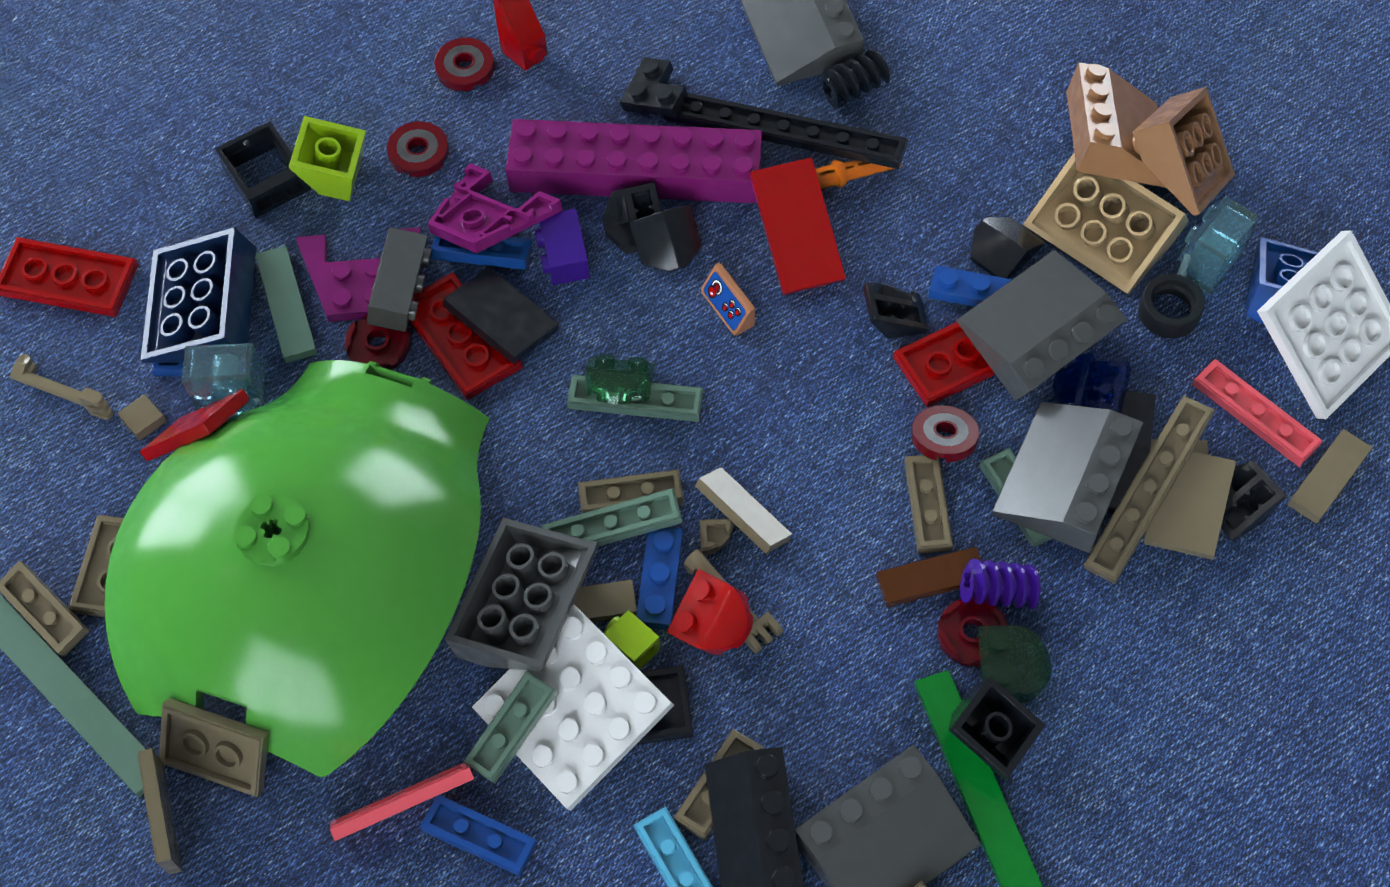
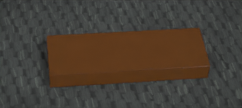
(924, 577)

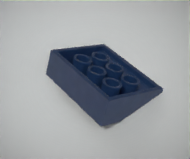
(198, 295)

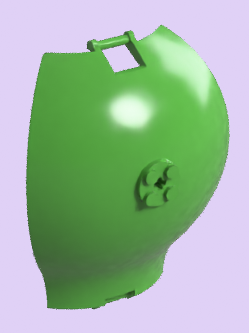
(301, 559)

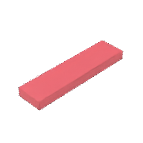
(1257, 412)
(400, 801)

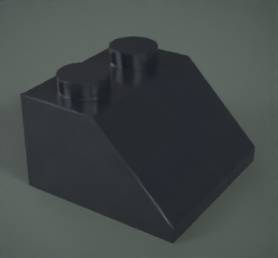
(995, 726)

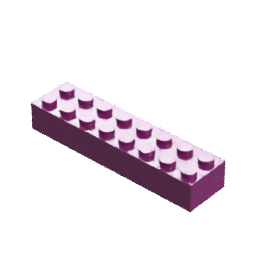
(614, 157)

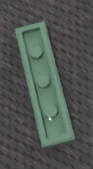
(286, 304)
(665, 402)
(622, 519)

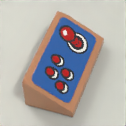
(728, 300)

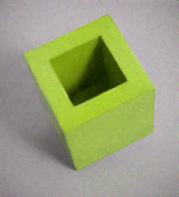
(633, 638)

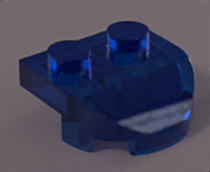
(1093, 383)

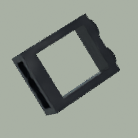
(275, 189)

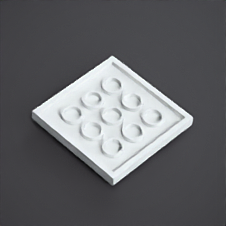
(1331, 324)
(594, 718)

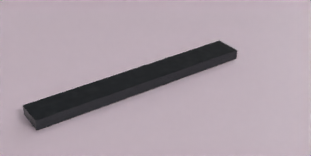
(794, 130)

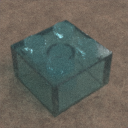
(1216, 243)
(221, 370)

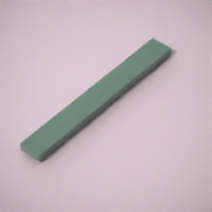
(70, 697)

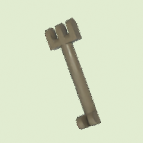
(94, 402)
(698, 560)

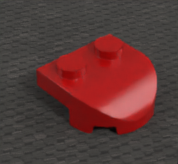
(712, 615)

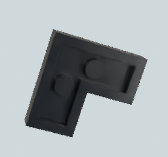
(649, 90)

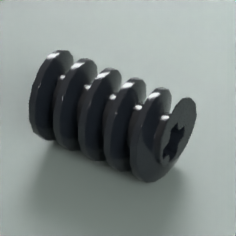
(853, 74)

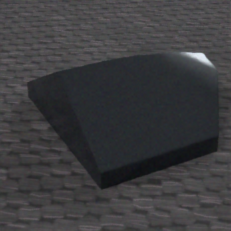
(627, 206)
(666, 238)
(1003, 246)
(895, 310)
(1250, 500)

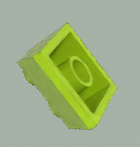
(328, 157)

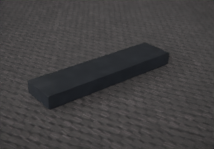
(1140, 407)

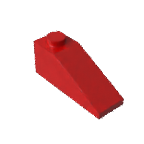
(520, 32)

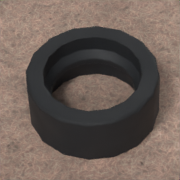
(1178, 286)

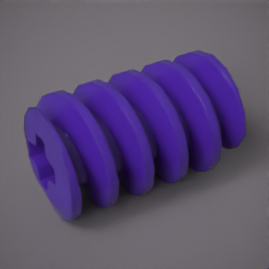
(1000, 582)

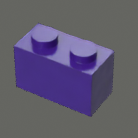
(564, 248)

